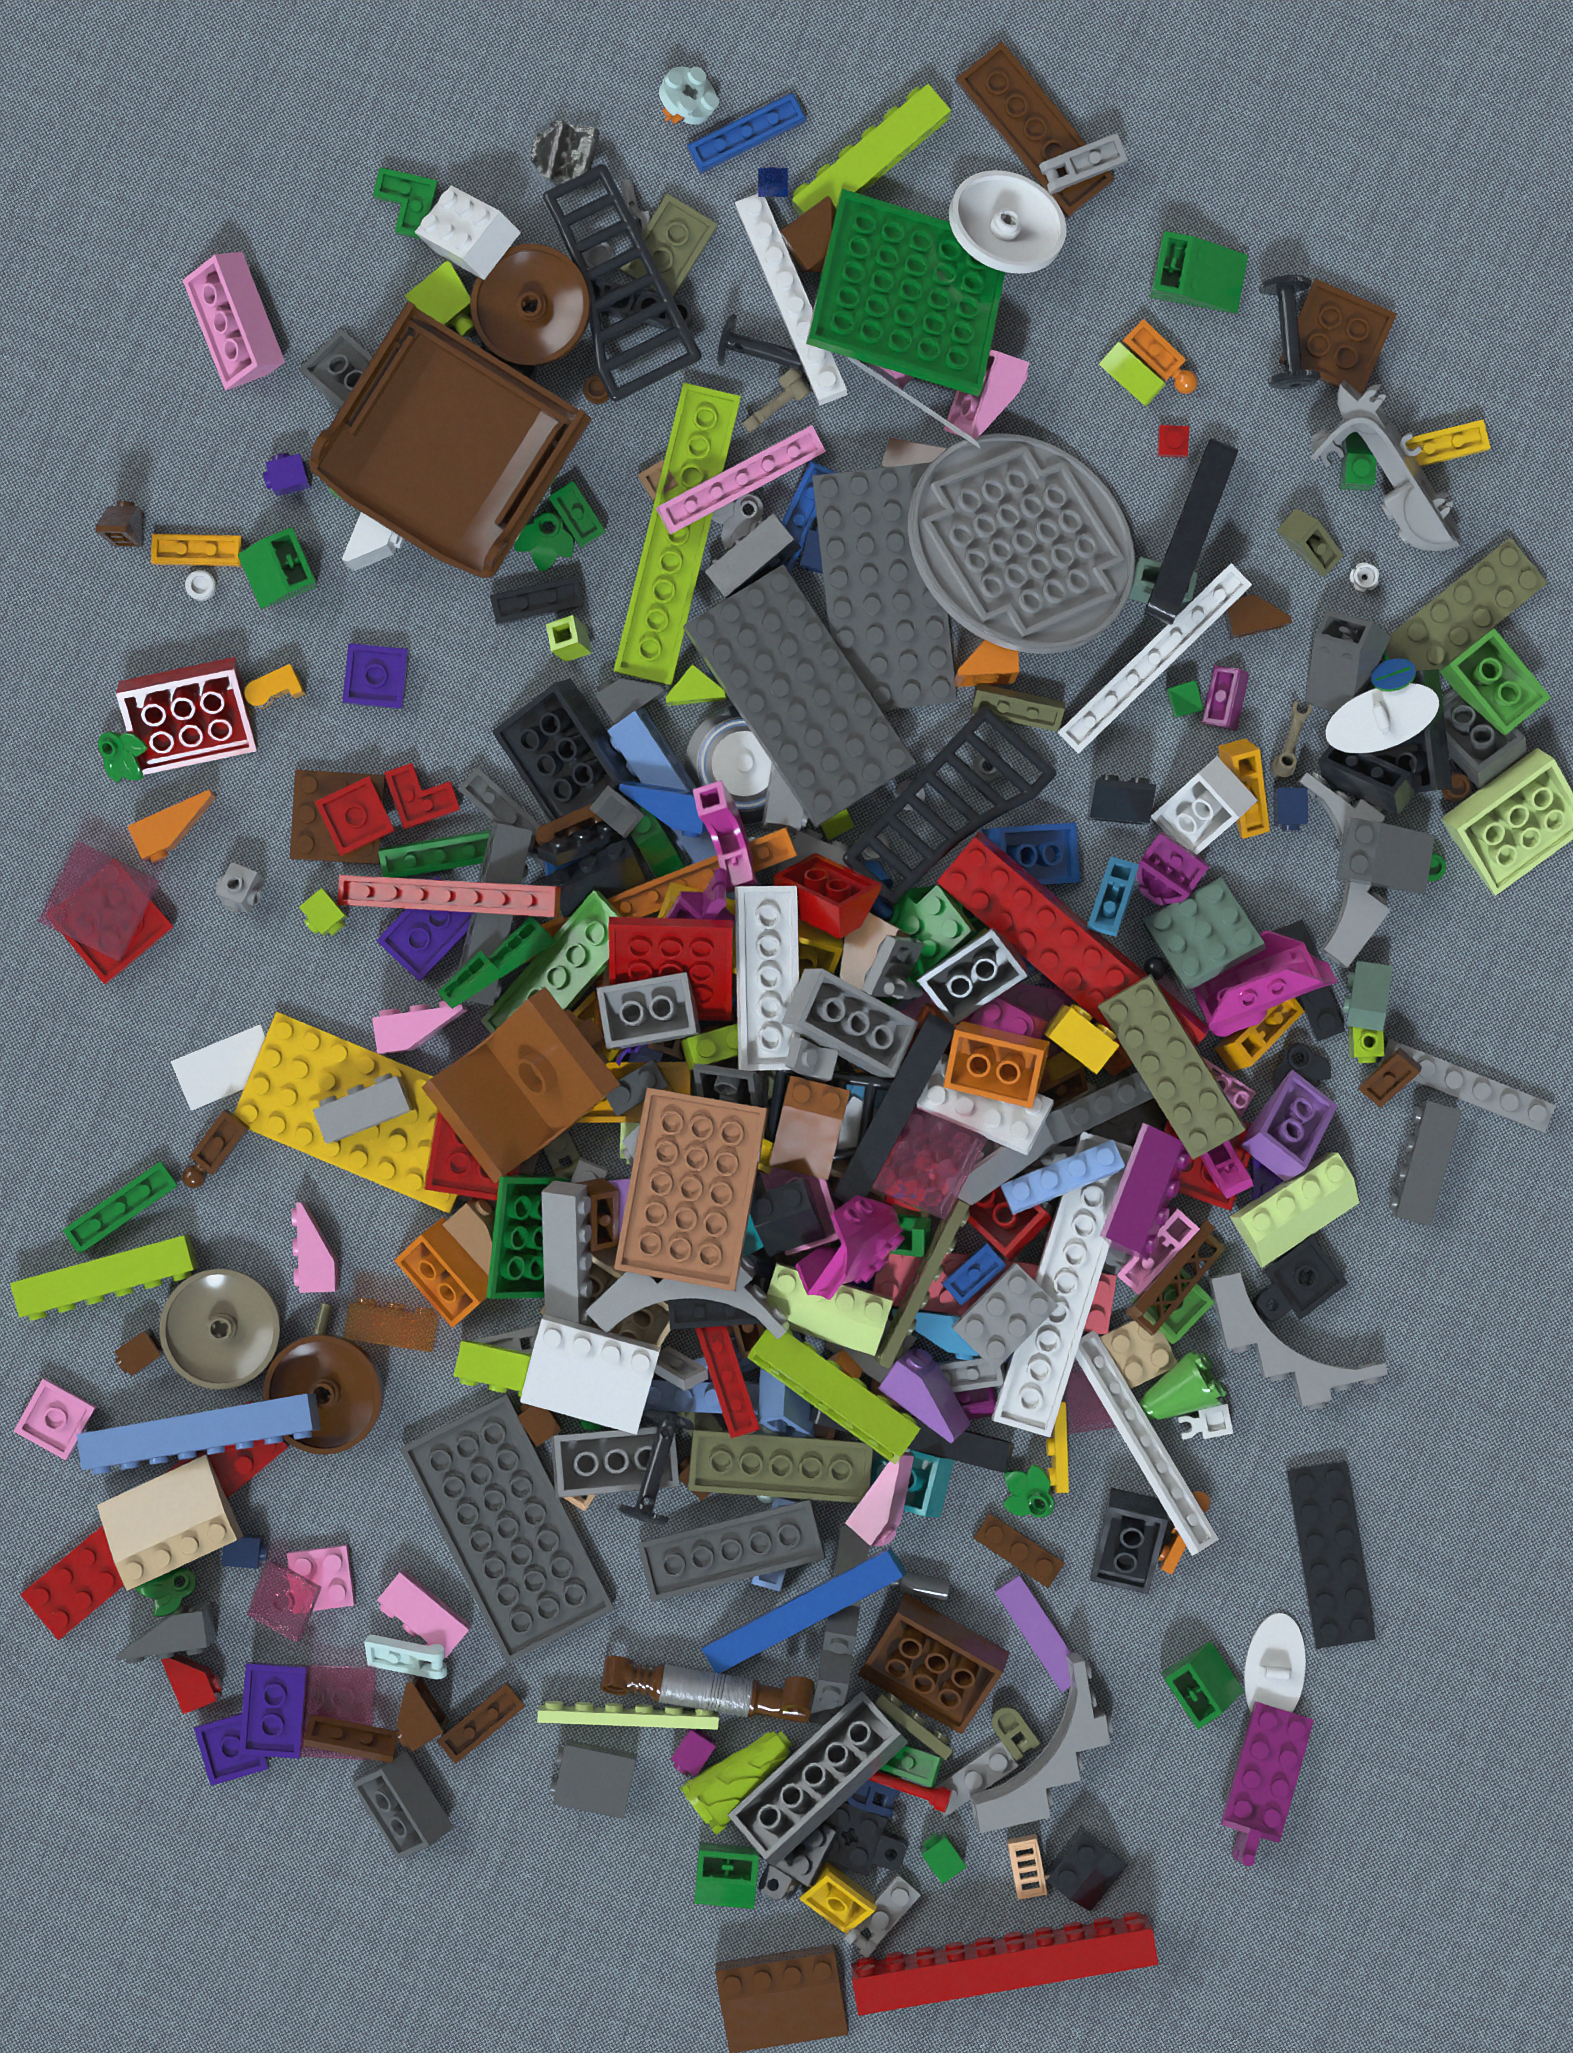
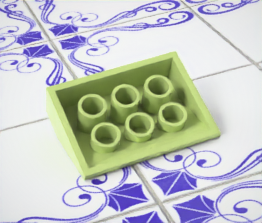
(1514, 820)

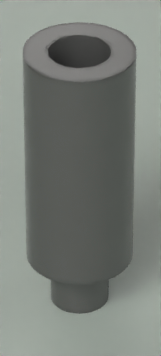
(923, 1586)

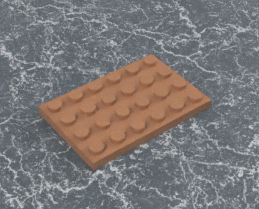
(691, 1189)

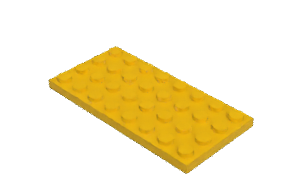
(308, 1065)

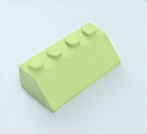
(1297, 1208)
(849, 1319)

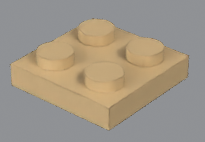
(1138, 1353)

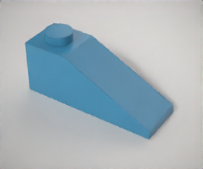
(1113, 896)
(938, 1329)

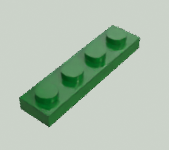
(433, 854)
(120, 1207)

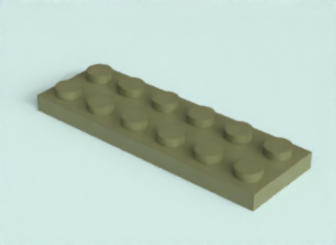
(1466, 609)
(1172, 1066)
(779, 1466)

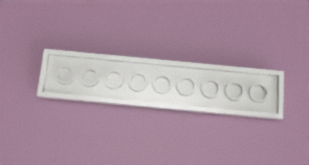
(1070, 1276)

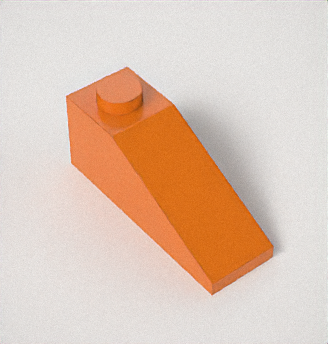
(166, 828)

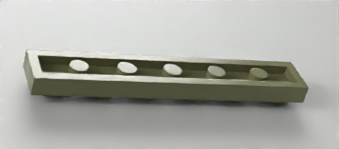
(917, 1292)

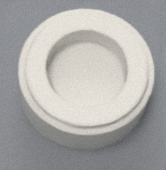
(200, 585)

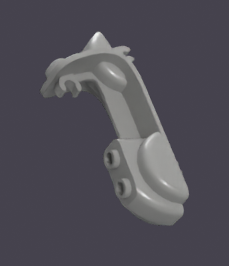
(1413, 502)

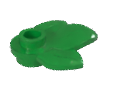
(545, 545)
(121, 759)
(1026, 1490)
(166, 1593)

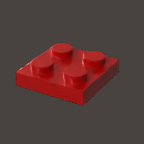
(355, 816)

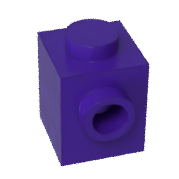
(286, 474)

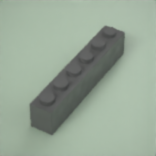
(501, 864)

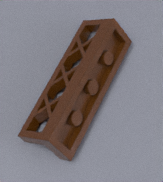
(1172, 1270)

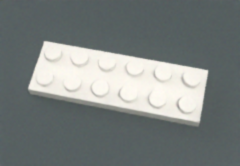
(765, 973)

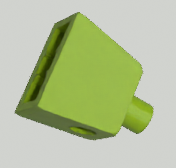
(444, 299)

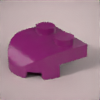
(1169, 871)

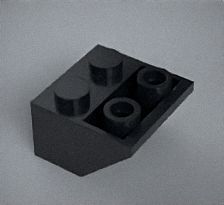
(1121, 800)

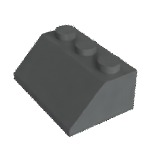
(974, 975)
(402, 1805)

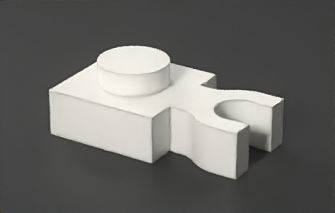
(1210, 1422)

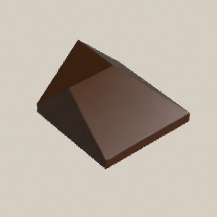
(809, 236)

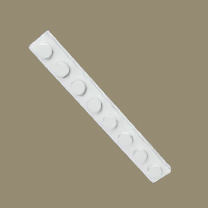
(789, 296)
(1155, 658)
(1144, 1444)

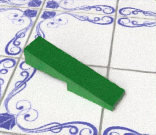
(483, 970)

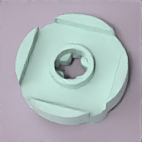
(694, 82)

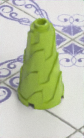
(728, 1783)

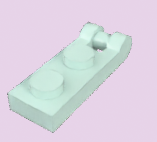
(406, 1657)

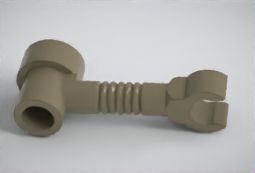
(794, 387)
(1277, 768)

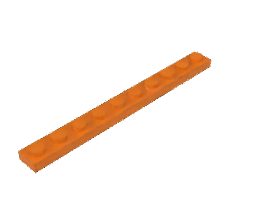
(650, 896)

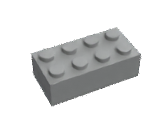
(850, 1022)
(607, 1462)

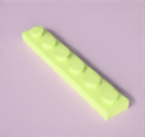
(616, 1715)

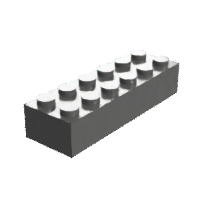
(817, 1778)

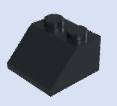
(786, 1217)
(1084, 1869)

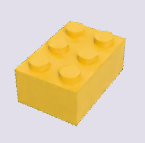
(1082, 1040)

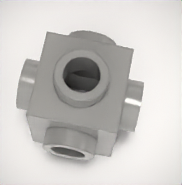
(239, 888)

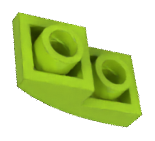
(1132, 374)

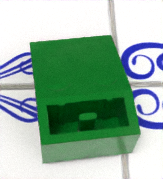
(1198, 273)

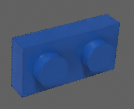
(973, 1273)

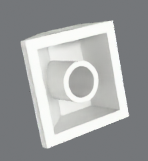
(370, 543)

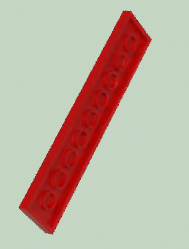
(89, 1573)

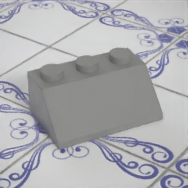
(648, 1011)

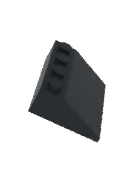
(562, 750)
(1427, 752)

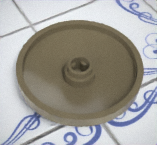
(220, 1328)

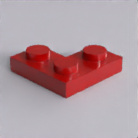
(419, 805)

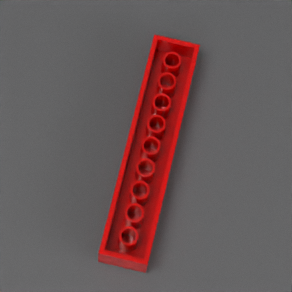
(1047, 930)
(1003, 1963)

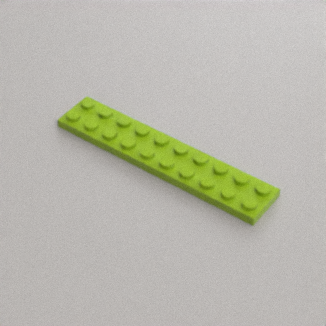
(673, 561)

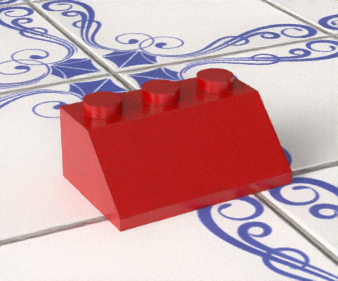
(830, 894)

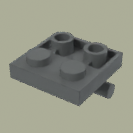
(893, 968)

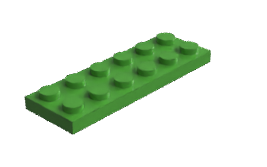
(565, 966)

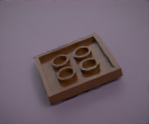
(1341, 335)
(309, 833)

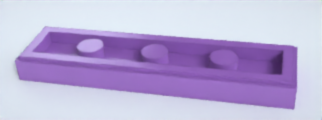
(1036, 1629)

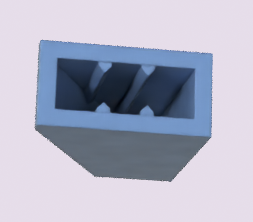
(783, 1409)

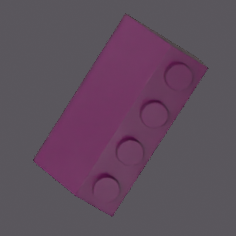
(1145, 1193)

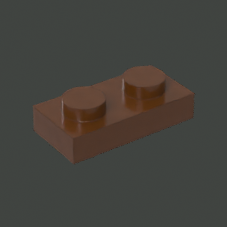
(1390, 1077)

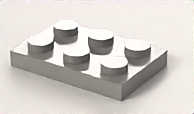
(1005, 1316)

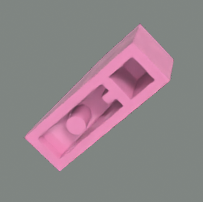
(1172, 1238)
(883, 1504)

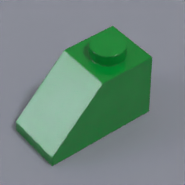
(1357, 465)

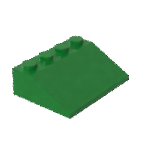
(518, 1237)

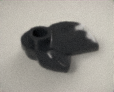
(1310, 1068)

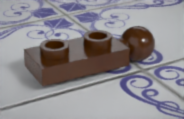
(214, 1148)

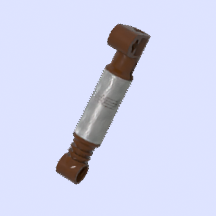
(707, 1692)

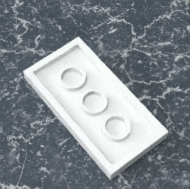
(996, 1120)

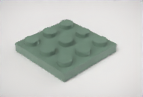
(1204, 934)

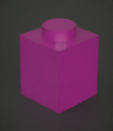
(692, 1751)

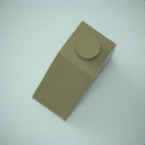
(1310, 541)

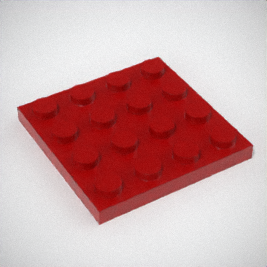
(674, 946)

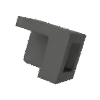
(616, 811)

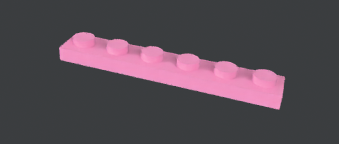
(740, 479)

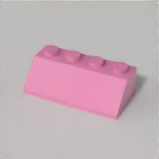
(233, 319)

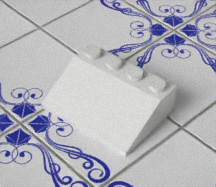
(590, 1374)

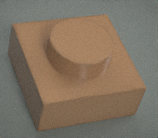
(651, 477)

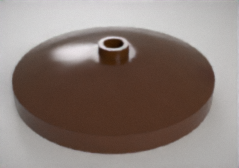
(503, 302)
(350, 1376)

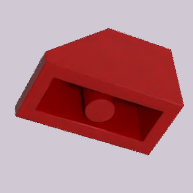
(192, 1682)

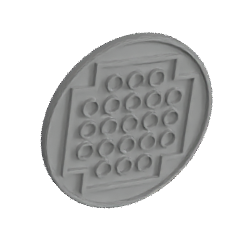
(1021, 543)

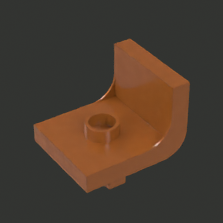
(523, 1084)

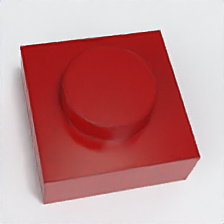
(1173, 441)

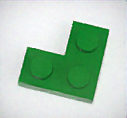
(410, 191)

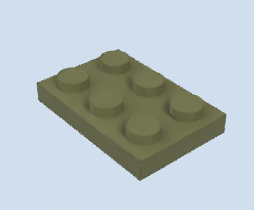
(675, 241)

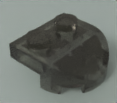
(564, 151)

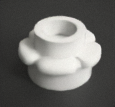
(1364, 569)

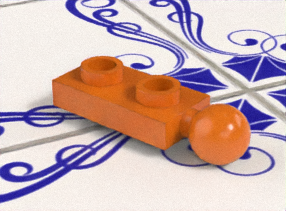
(1160, 357)
(1172, 1552)

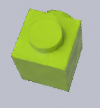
(568, 638)
(323, 914)
(1365, 1044)

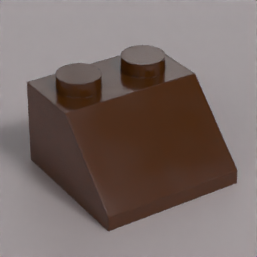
(419, 1715)

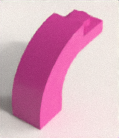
(727, 832)
(1226, 1170)

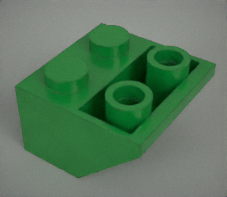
(277, 568)
(1203, 1684)
(726, 1875)

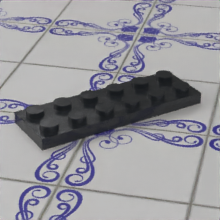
(1330, 1554)

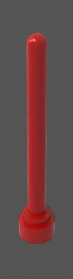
(937, 1796)

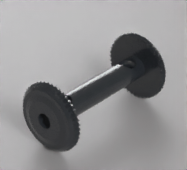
(1285, 287)
(755, 348)
(655, 1466)

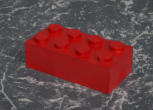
(1002, 1229)

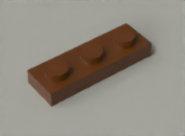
(1018, 1550)
(481, 1722)
(351, 1738)

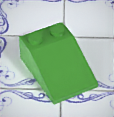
(1495, 682)

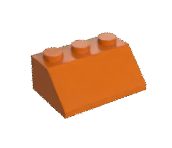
(989, 666)
(996, 1064)
(444, 1273)

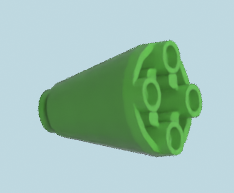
(1184, 1389)

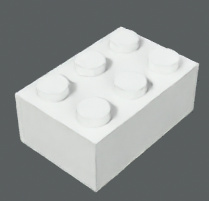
(467, 232)

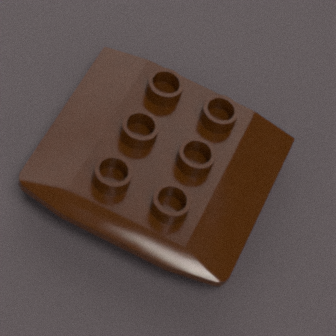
(446, 444)

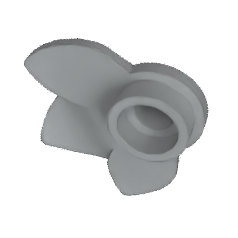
(735, 521)

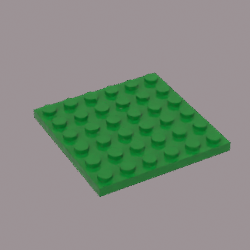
(905, 295)

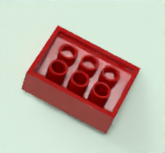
(188, 715)

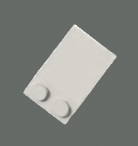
(1204, 807)

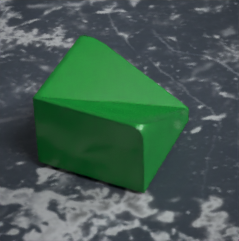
(1184, 699)

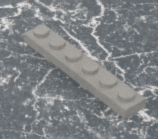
(1476, 1089)

